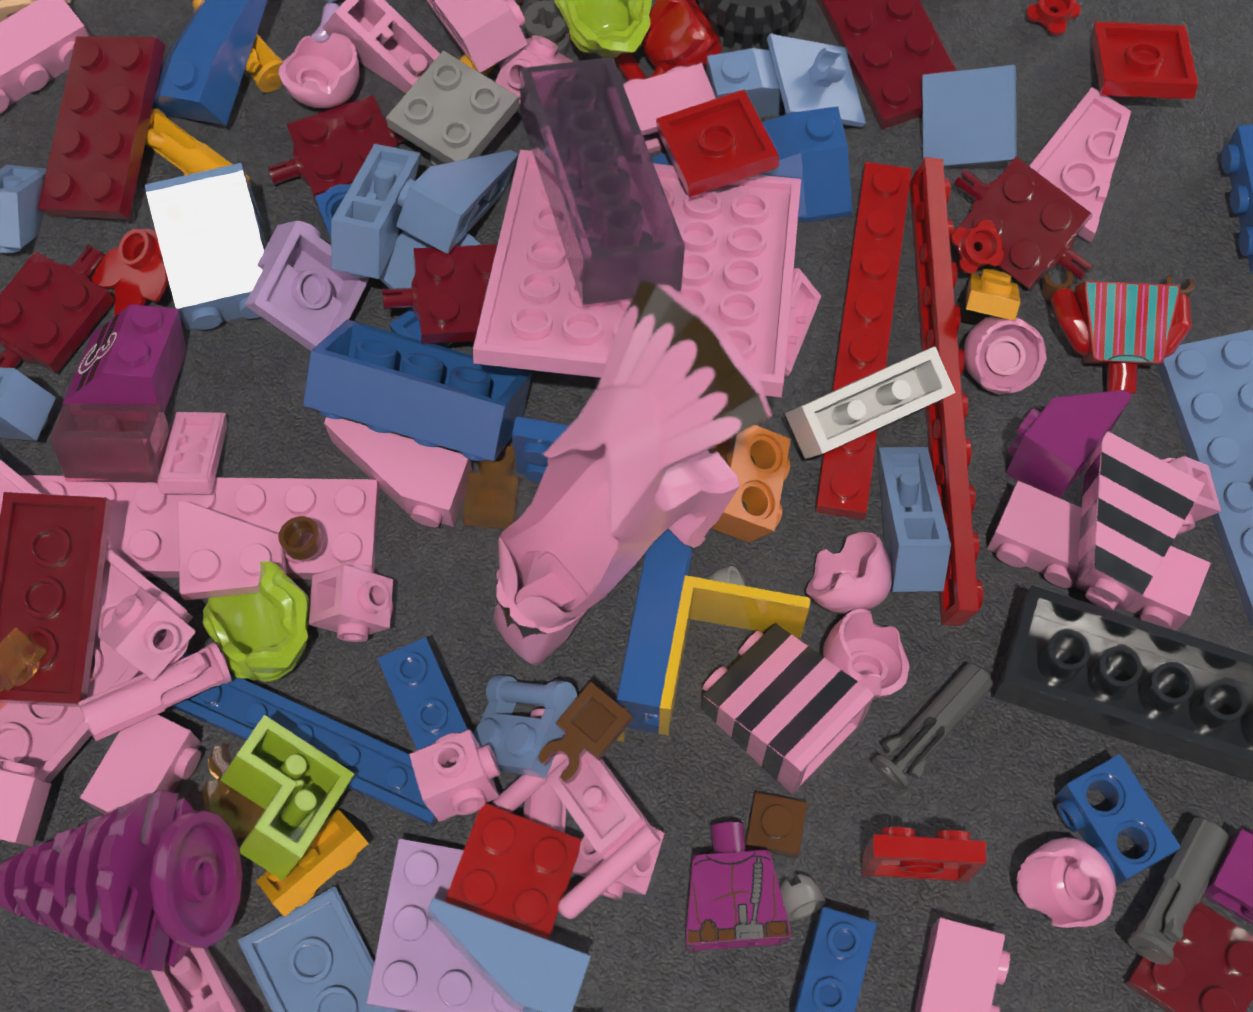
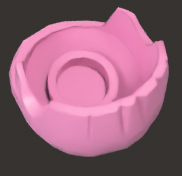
(321, 72)
(1004, 354)
(854, 577)
(868, 653)
(1068, 883)

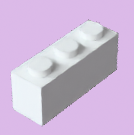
(870, 403)

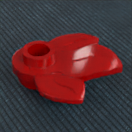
(133, 270)

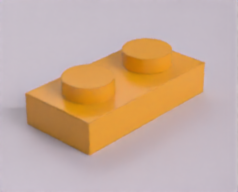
(993, 294)
(330, 851)

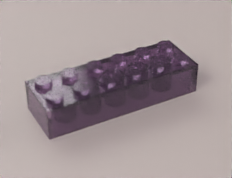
(599, 180)

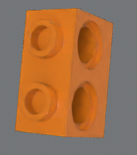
(758, 482)

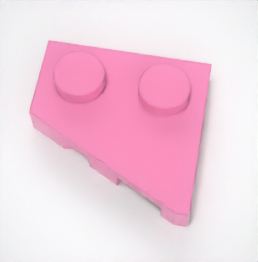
(221, 553)

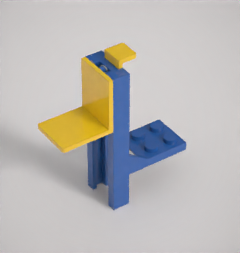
(666, 603)

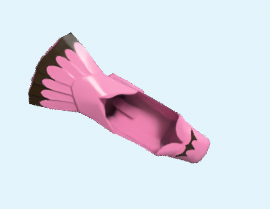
(627, 469)

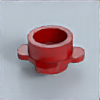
(1053, 21)
(990, 241)

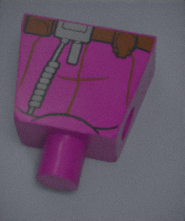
(734, 896)

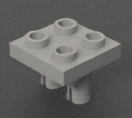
(452, 111)

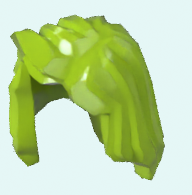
(606, 25)
(261, 631)

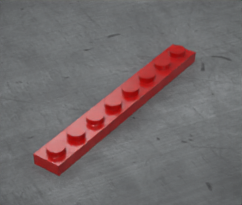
(866, 328)

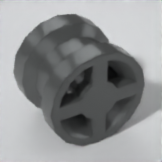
(544, 15)

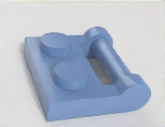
(520, 739)

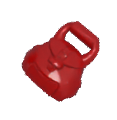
(675, 38)

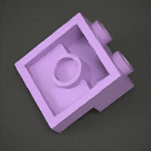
(300, 288)

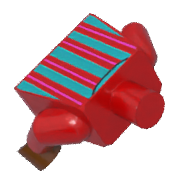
(1121, 323)

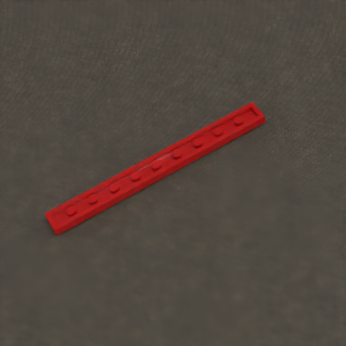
(948, 447)

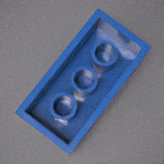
(415, 390)

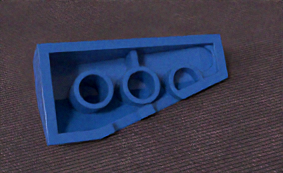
(208, 60)
(813, 150)

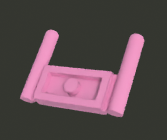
(602, 813)

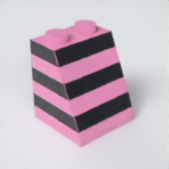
(1128, 520)
(785, 705)

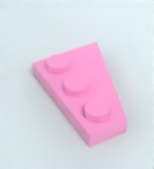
(1084, 154)

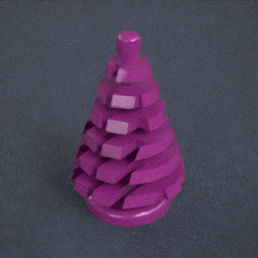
(133, 881)

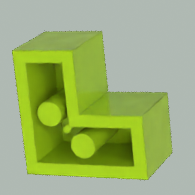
(292, 785)

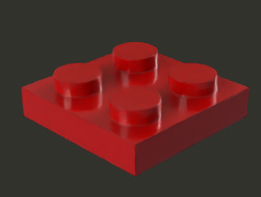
(1144, 60)
(717, 143)
(904, 856)
(514, 871)

